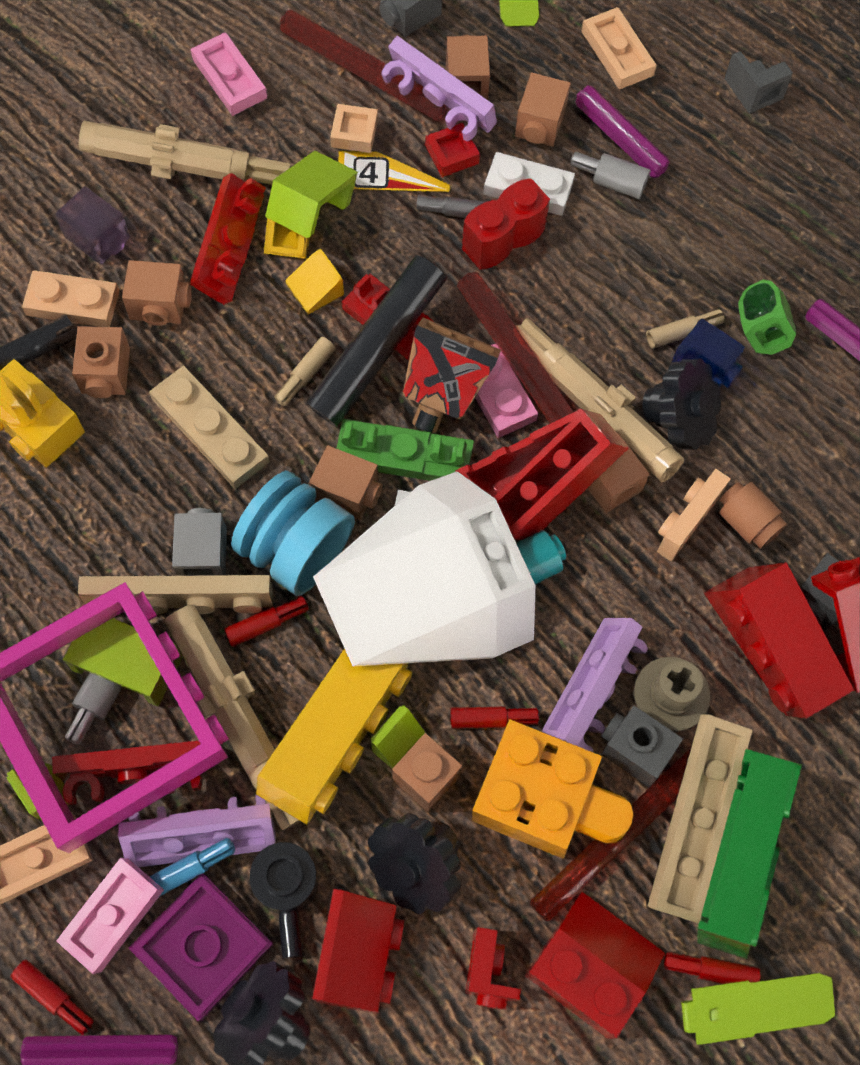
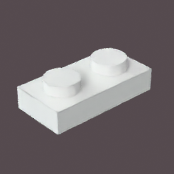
(509, 169)

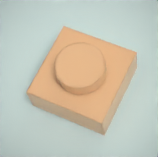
(354, 128)

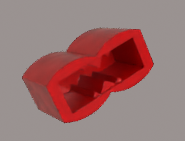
(505, 223)

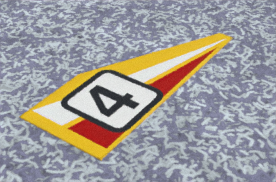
(384, 173)

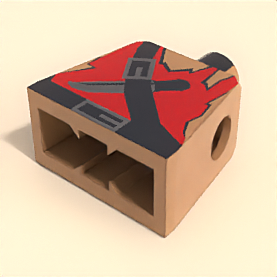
(445, 372)

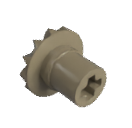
(672, 692)

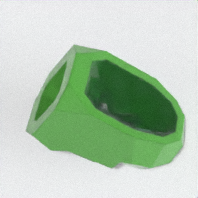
(766, 318)

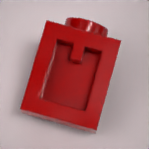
(485, 961)

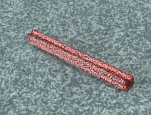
(356, 61)
(514, 347)
(600, 854)

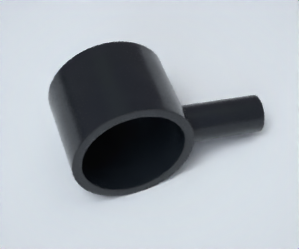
(285, 883)

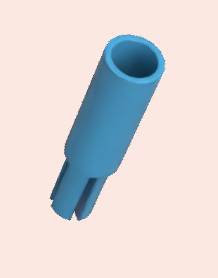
(192, 865)

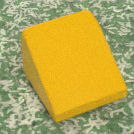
(284, 241)
(315, 282)

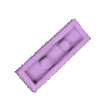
(439, 88)
(595, 681)
(181, 834)

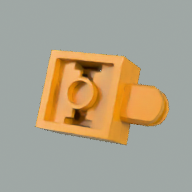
(550, 790)

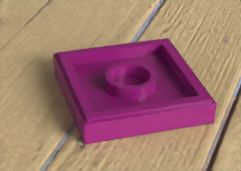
(201, 947)

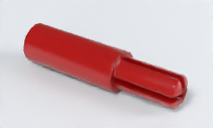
(264, 621)
(491, 717)
(711, 969)
(50, 995)

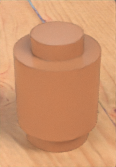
(752, 514)

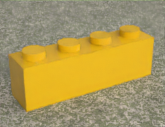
(328, 736)

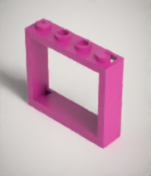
(65, 830)

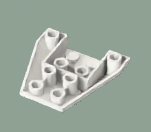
(432, 581)

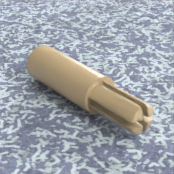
(680, 329)
(305, 370)

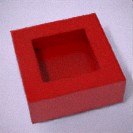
(451, 151)

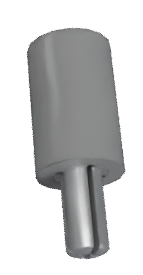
(614, 173)
(93, 701)

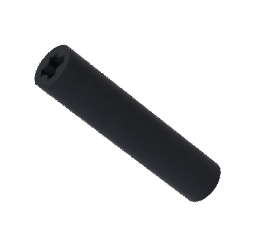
(376, 340)

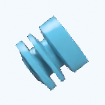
(292, 532)

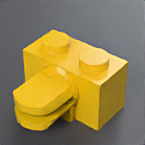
(35, 416)

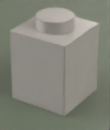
(199, 543)

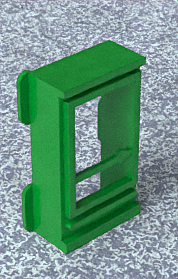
(747, 854)

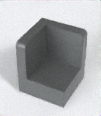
(755, 84)

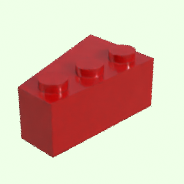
(547, 469)
(781, 638)

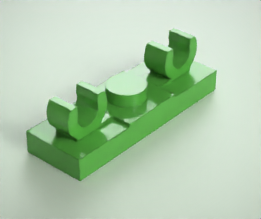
(405, 450)

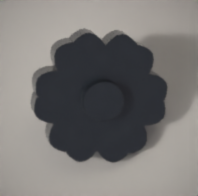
(685, 404)
(416, 862)
(263, 1018)

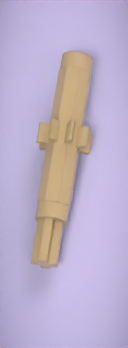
(170, 153)
(611, 402)
(224, 697)

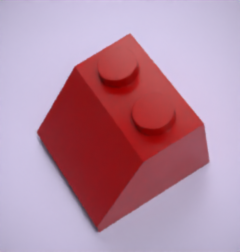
(357, 953)
(596, 966)

